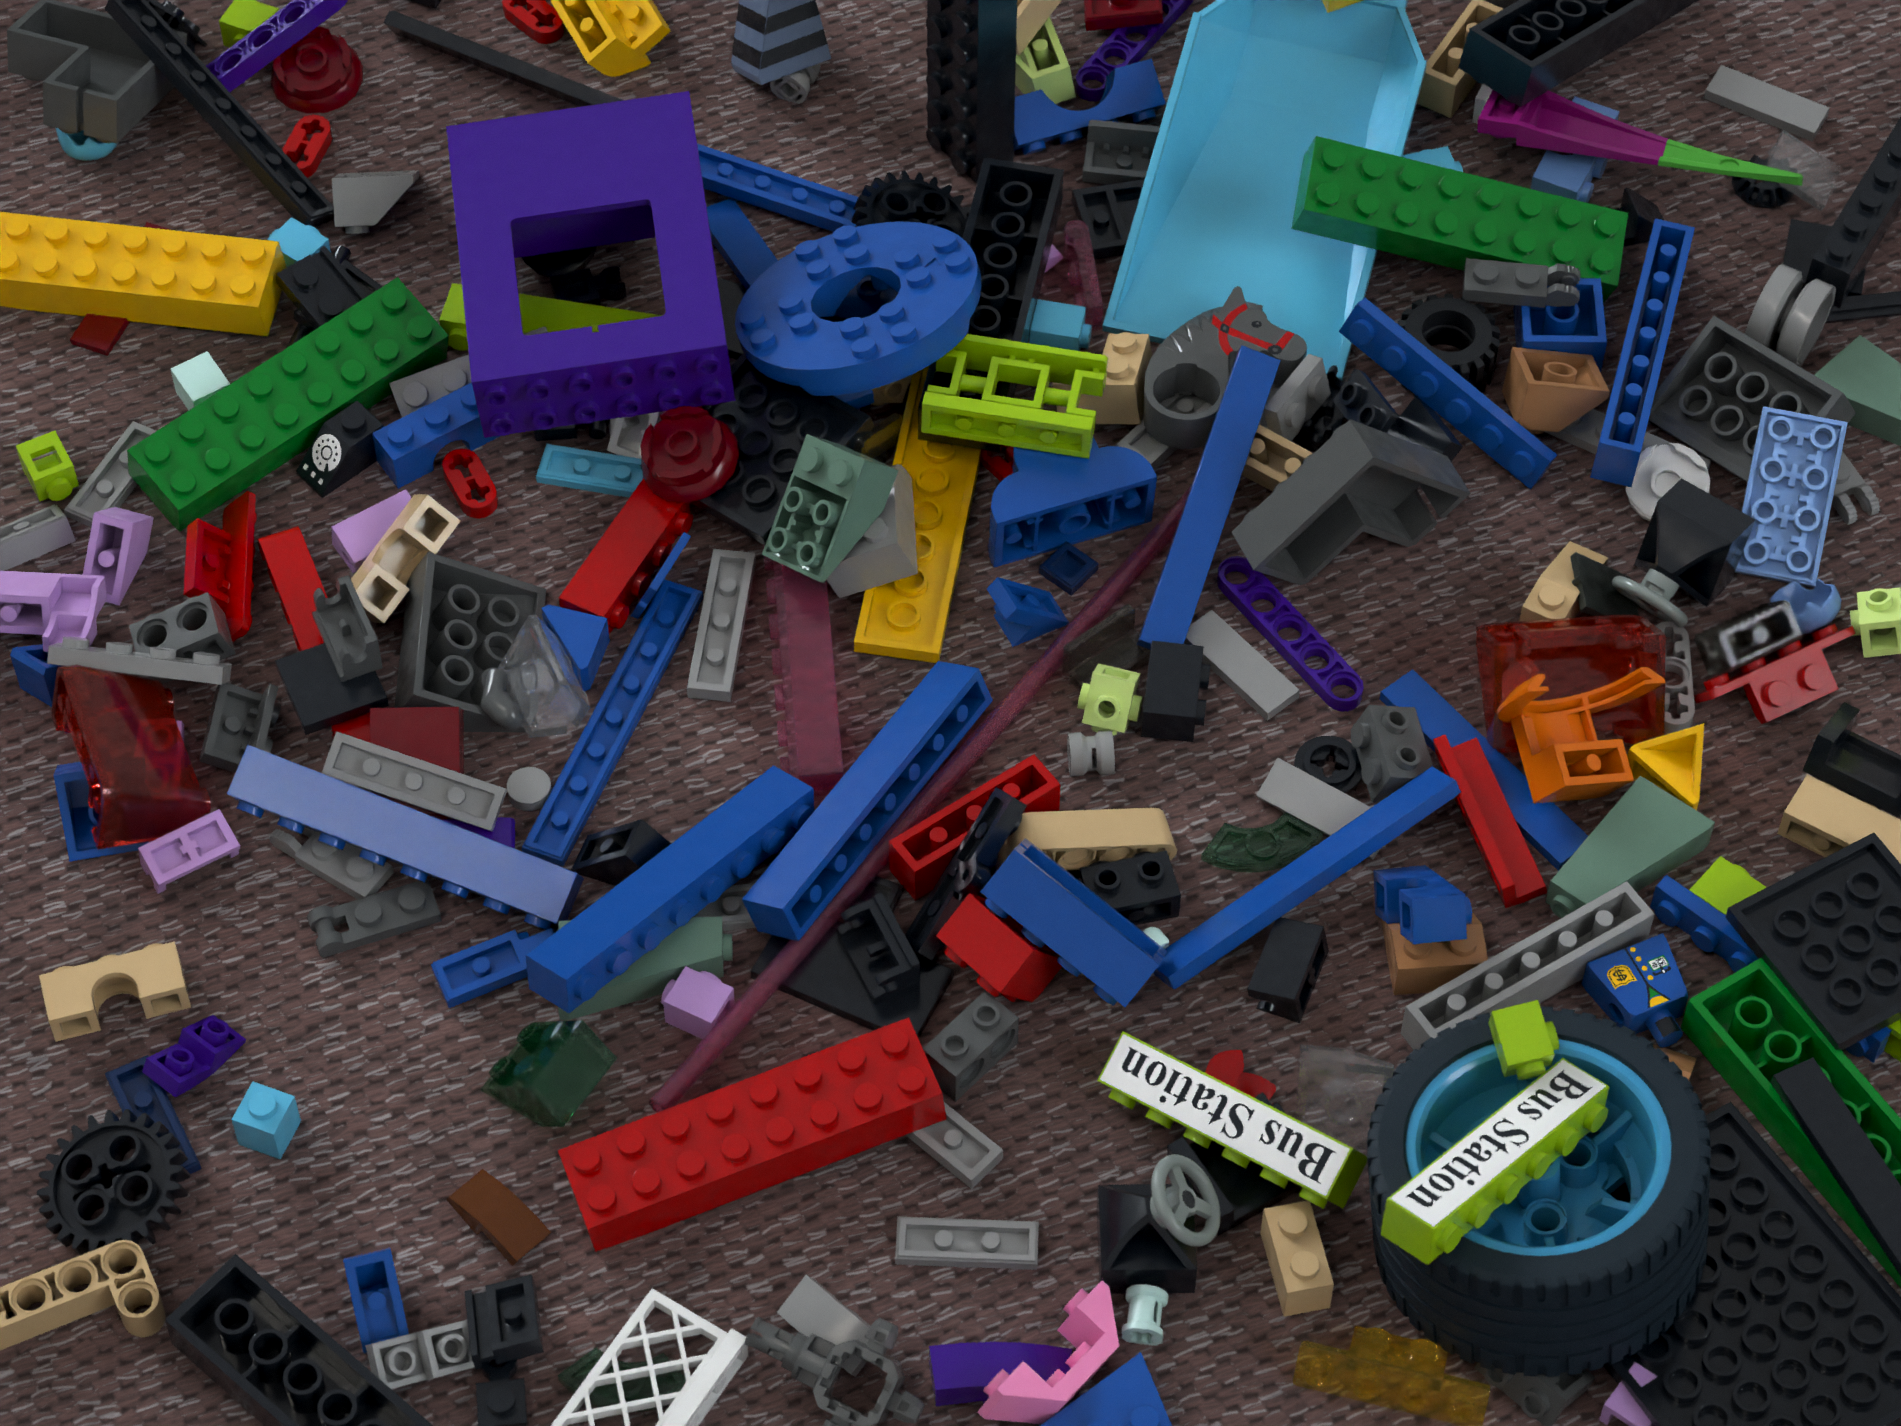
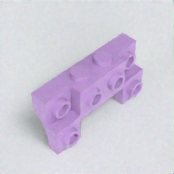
(51, 605)

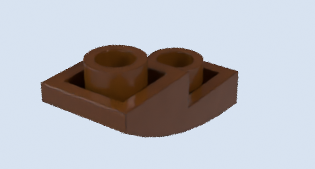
(499, 1214)

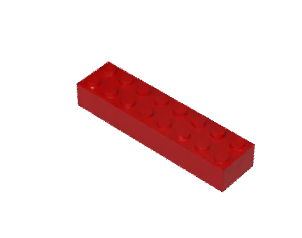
(753, 1134)

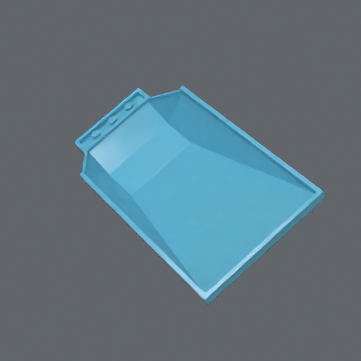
(1230, 159)

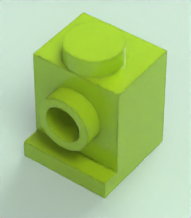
(49, 476)

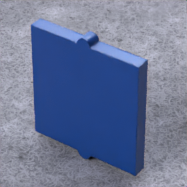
(660, 576)

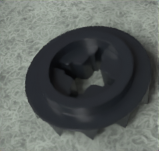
(1765, 193)
(1317, 752)

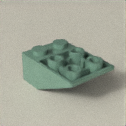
(827, 507)

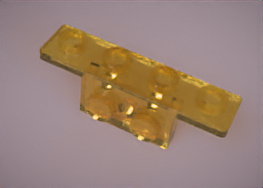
(1394, 1375)

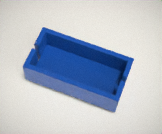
(1073, 923)

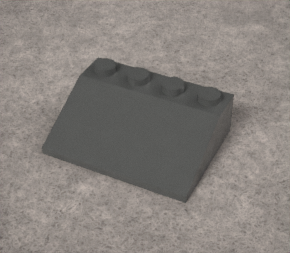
(1720, 390)
(456, 631)

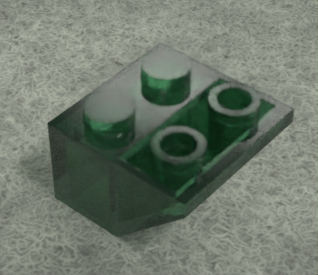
(550, 1071)

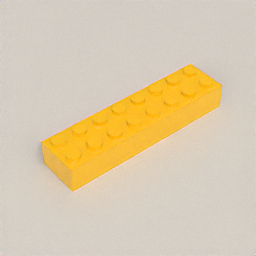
(139, 273)

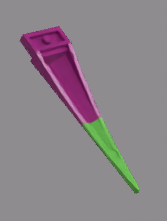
(1568, 127)

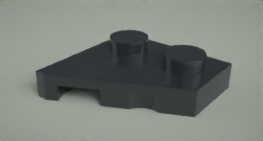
(1108, 214)

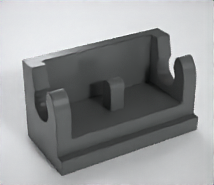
(347, 631)

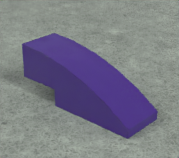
(965, 1369)

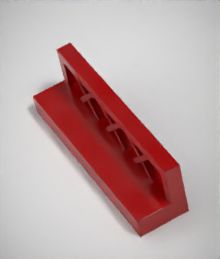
(1490, 822)

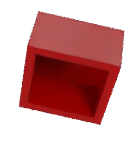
(997, 951)

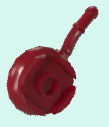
(317, 73)
(688, 455)

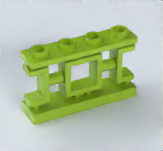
(1010, 419)

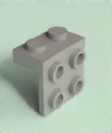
(1297, 398)

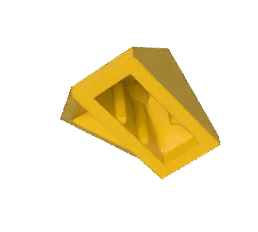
(1672, 763)

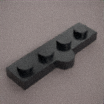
(967, 870)

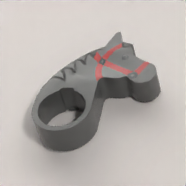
(1200, 360)

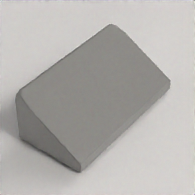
(33, 536)

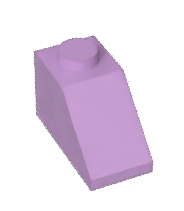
(117, 548)

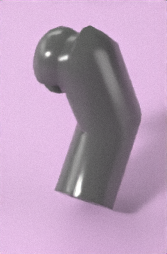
(498, 704)

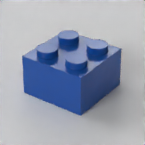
(1563, 328)

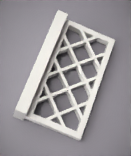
(701, 1388)

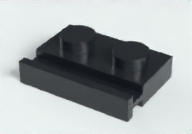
(319, 287)
(504, 1321)

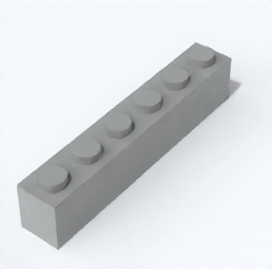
(1533, 966)

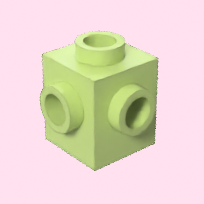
(1878, 621)
(1120, 689)

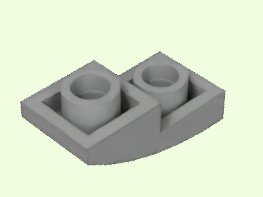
(818, 1312)
(421, 1355)

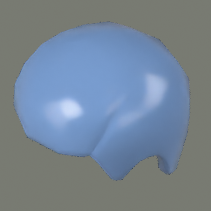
(1813, 607)

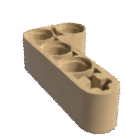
(1089, 836)
(105, 1289)

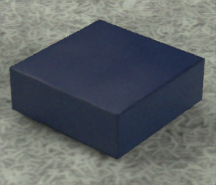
(1068, 568)

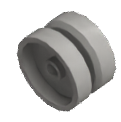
(1791, 315)

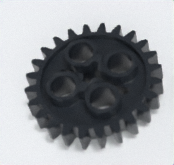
(910, 202)
(113, 1182)

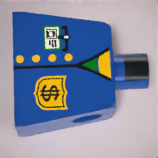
(1640, 989)

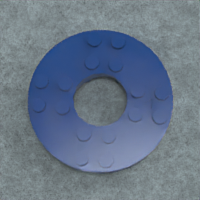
(930, 315)

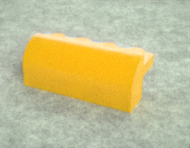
(613, 32)

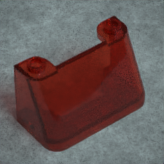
(1575, 659)
(128, 753)

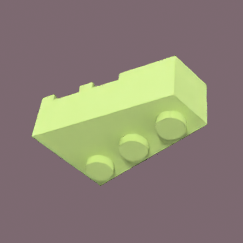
(1045, 66)

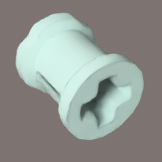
(1144, 1314)

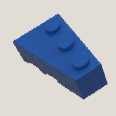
(1120, 1399)

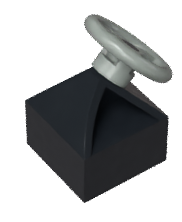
(1687, 548)
(1150, 1228)

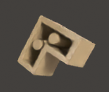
(1125, 381)

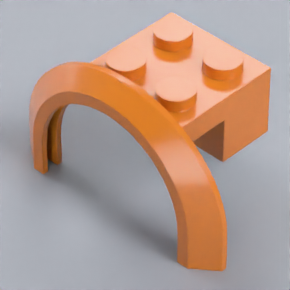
(1560, 741)

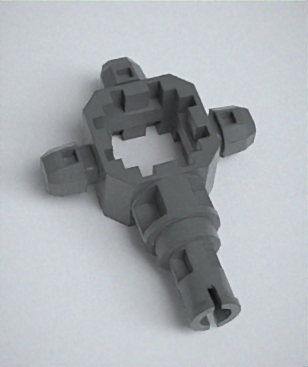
(820, 1361)

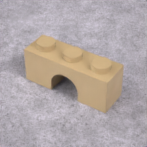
(383, 575)
(77, 992)

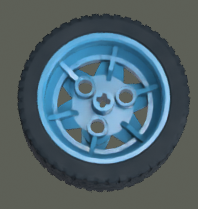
(1565, 1266)

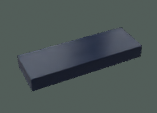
(141, 1094)

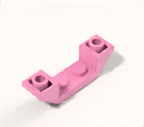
(1027, 1396)

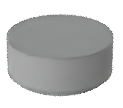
(528, 788)

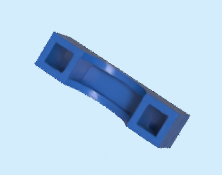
(1128, 93)

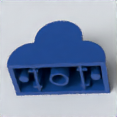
(1068, 500)

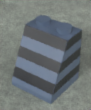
(777, 38)

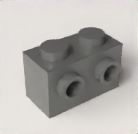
(1389, 748)

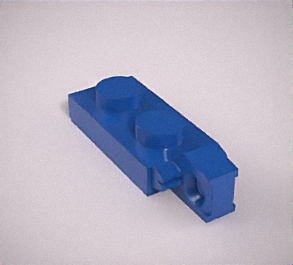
(485, 966)

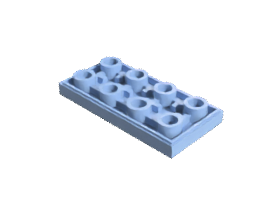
(1790, 495)

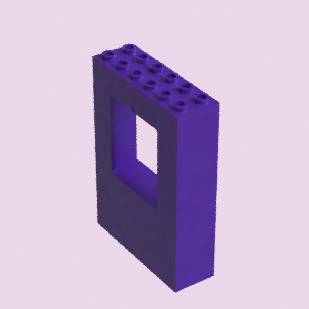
(575, 185)

